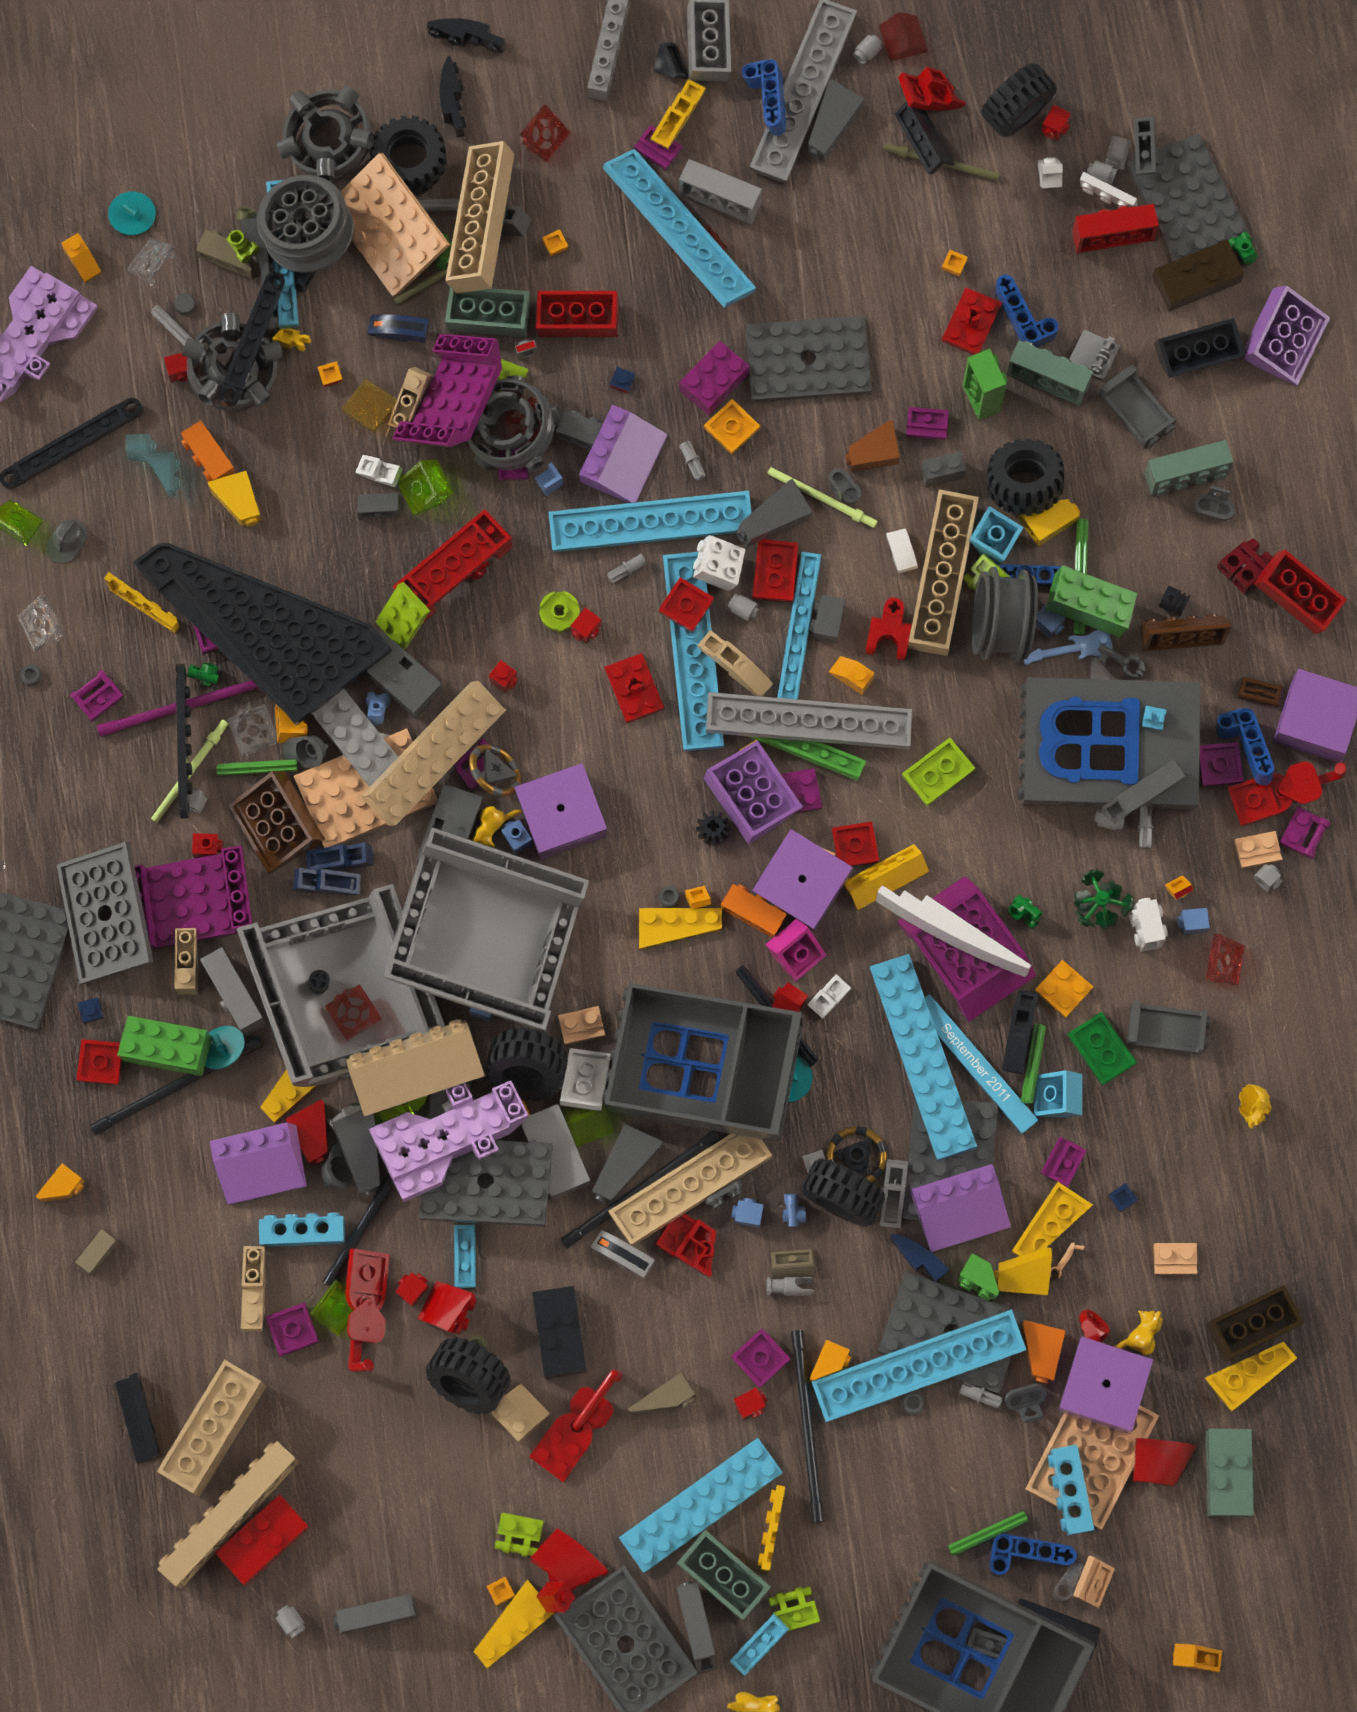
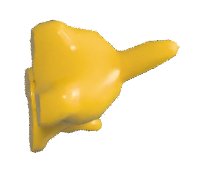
(490, 821)
(1142, 1337)
(749, 1703)

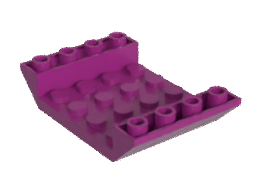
(456, 392)
(196, 894)
(970, 979)

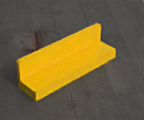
(890, 873)

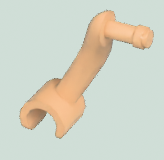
(1066, 1257)

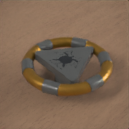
(494, 770)

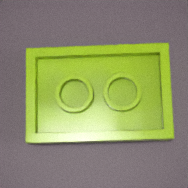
(402, 616)
(938, 771)

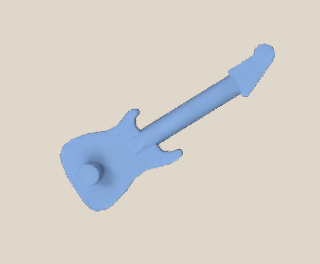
(1085, 644)

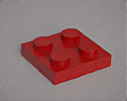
(686, 604)
(855, 844)
(99, 1062)

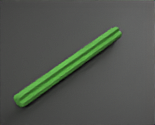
(1081, 561)

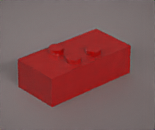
(1115, 228)
(577, 313)
(1300, 591)
(262, 1540)

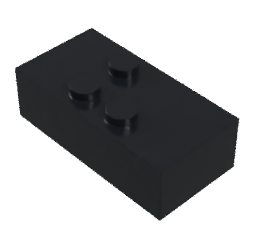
(559, 1332)

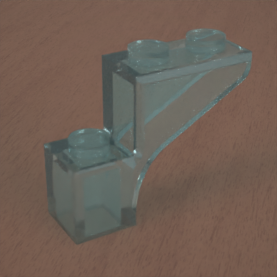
(164, 464)

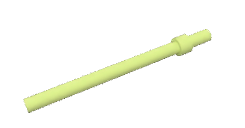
(857, 515)
(212, 739)

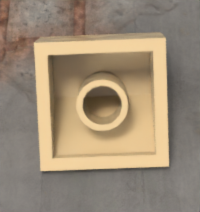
(520, 1413)

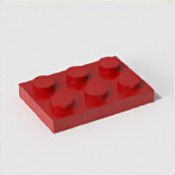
(775, 570)

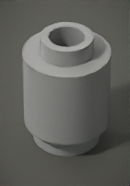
(867, 49)
(1102, 171)
(743, 607)
(1103, 820)
(290, 1621)

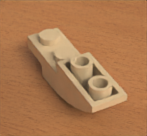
(736, 663)
(253, 1289)

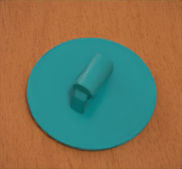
(131, 213)
(225, 1047)
(801, 1080)

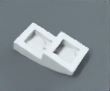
(379, 471)
(902, 550)
(829, 996)

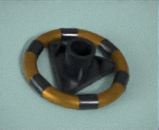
(858, 1154)

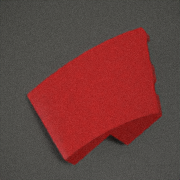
(929, 91)
(689, 1242)
(445, 1306)
(1160, 1460)
(567, 1560)

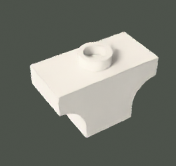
(1050, 172)

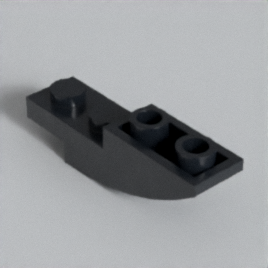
(459, 31)
(450, 95)
(1020, 1032)

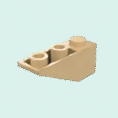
(410, 396)
(186, 961)

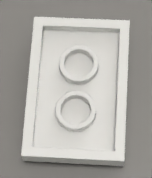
(1107, 192)
(585, 1079)

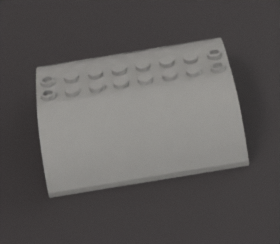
(485, 929)
(353, 949)

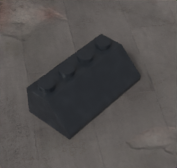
(1199, 348)

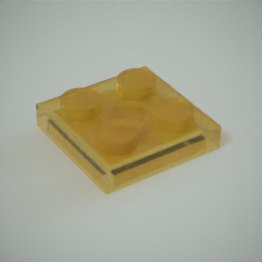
(369, 405)

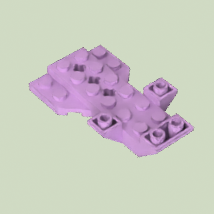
(63, 321)
(467, 1127)

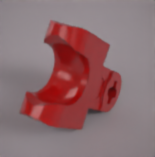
(890, 628)

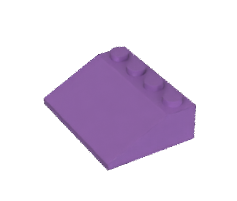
(1285, 335)
(622, 455)
(752, 792)
(259, 1163)
(961, 1208)

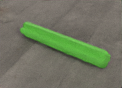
(256, 767)
(1033, 1064)
(988, 1533)

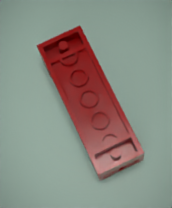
(457, 560)

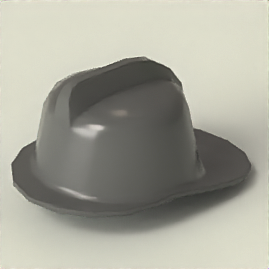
(66, 541)
(306, 750)
(335, 1169)

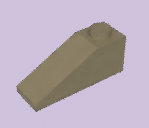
(217, 250)
(668, 1396)

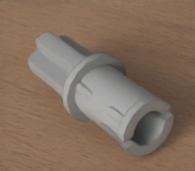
(692, 460)
(626, 568)
(1145, 826)
(980, 1395)

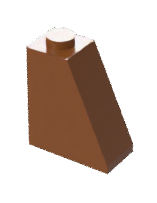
(874, 449)

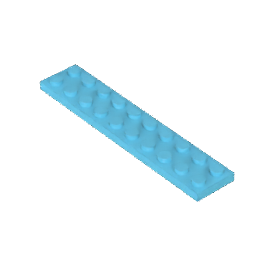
(679, 228)
(648, 521)
(693, 668)
(923, 1057)
(918, 1365)

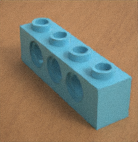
(334, 1235)
(1070, 1456)

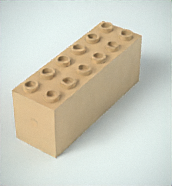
(414, 1067)
(211, 1428)

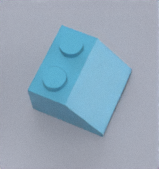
(995, 535)
(1058, 1095)

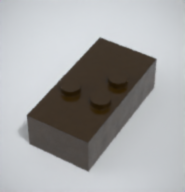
(1198, 275)
(1254, 1323)

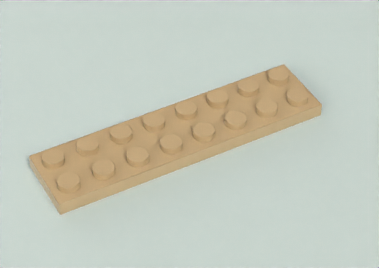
(688, 1186)

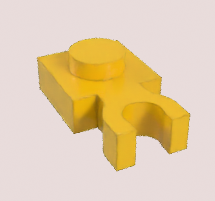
(289, 337)

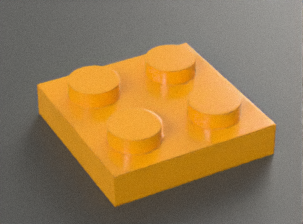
(732, 426)
(1064, 988)

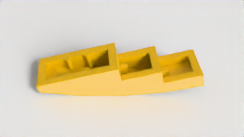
(678, 114)

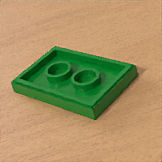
(1101, 1048)

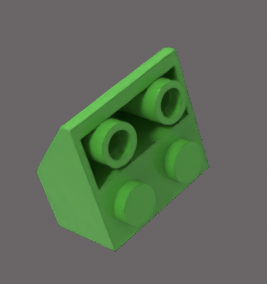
(979, 1277)

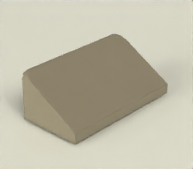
(96, 1252)
(792, 1263)

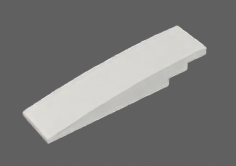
(951, 929)

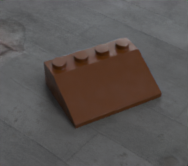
(1184, 633)
(276, 821)

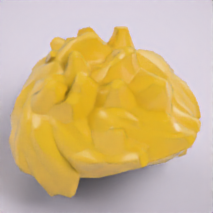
(1254, 1104)

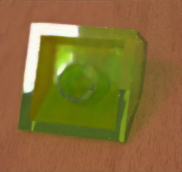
(424, 486)

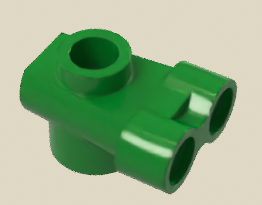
(1244, 248)
(206, 674)
(1024, 909)

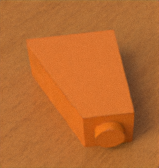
(1043, 1349)

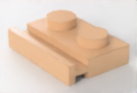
(1258, 849)
(581, 1025)
(1175, 1258)
(1093, 1582)

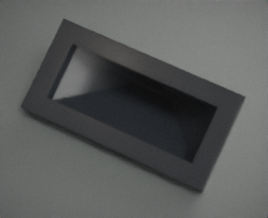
(670, 62)

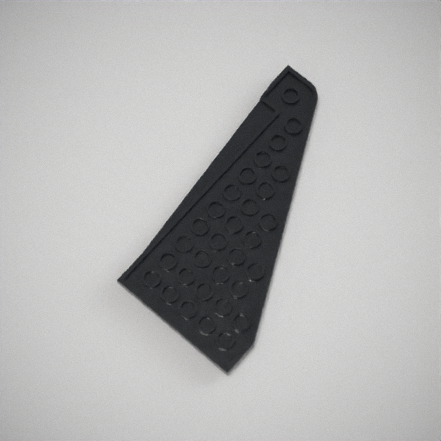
(278, 639)

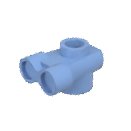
(376, 707)
(793, 1214)

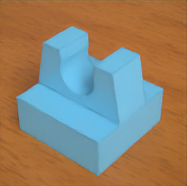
(1154, 718)

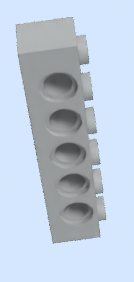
(608, 49)

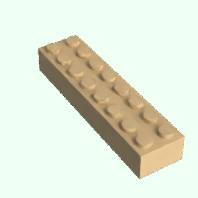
(480, 217)
(943, 572)
(433, 753)
(227, 1515)

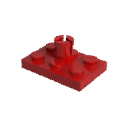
(971, 321)
(634, 688)

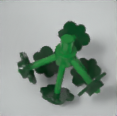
(1106, 894)

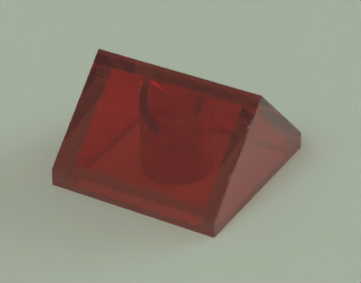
(902, 36)

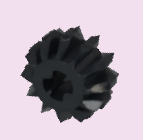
(720, 825)

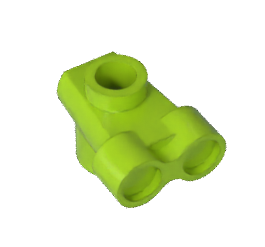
(242, 246)

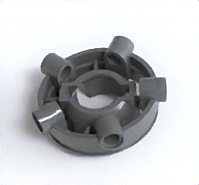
(355, 141)
(228, 332)
(507, 400)

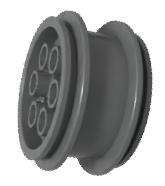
(300, 196)
(1004, 615)

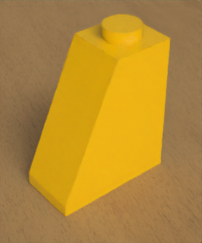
(237, 497)
(1051, 521)
(1025, 1273)

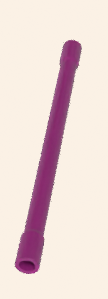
(114, 726)

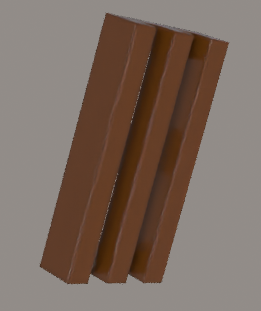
(1242, 695)

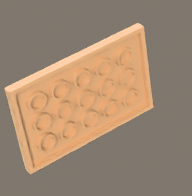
(391, 226)
(335, 798)
(1104, 1458)

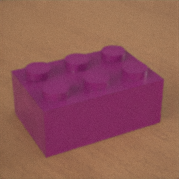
(714, 378)

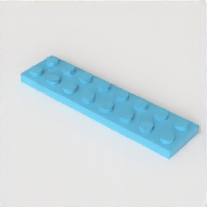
(700, 1505)

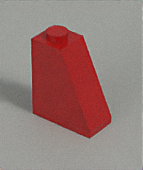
(312, 1132)

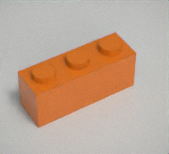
(206, 452)
(753, 910)

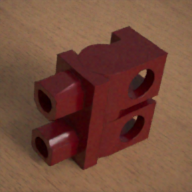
(1247, 561)

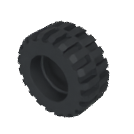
(1019, 100)
(417, 132)
(1021, 457)
(529, 1060)
(843, 1192)
(468, 1375)

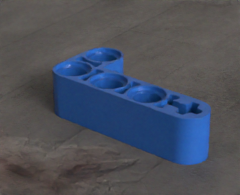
(768, 81)
(1022, 311)
(1250, 746)
(1033, 1555)

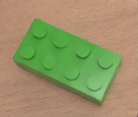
(984, 384)
(1091, 601)
(164, 1045)

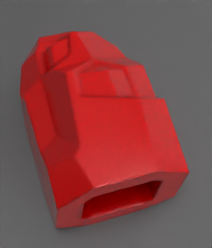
(1093, 1326)

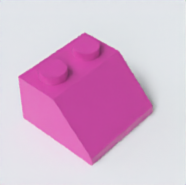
(796, 949)

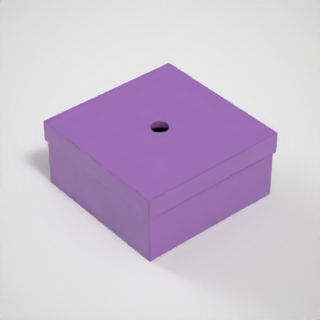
(1318, 716)
(561, 811)
(803, 879)
(1105, 1385)

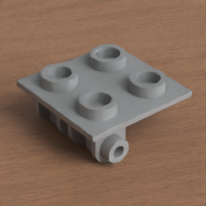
(1095, 353)

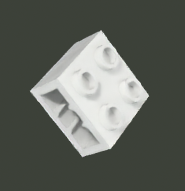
(718, 563)
(1148, 925)

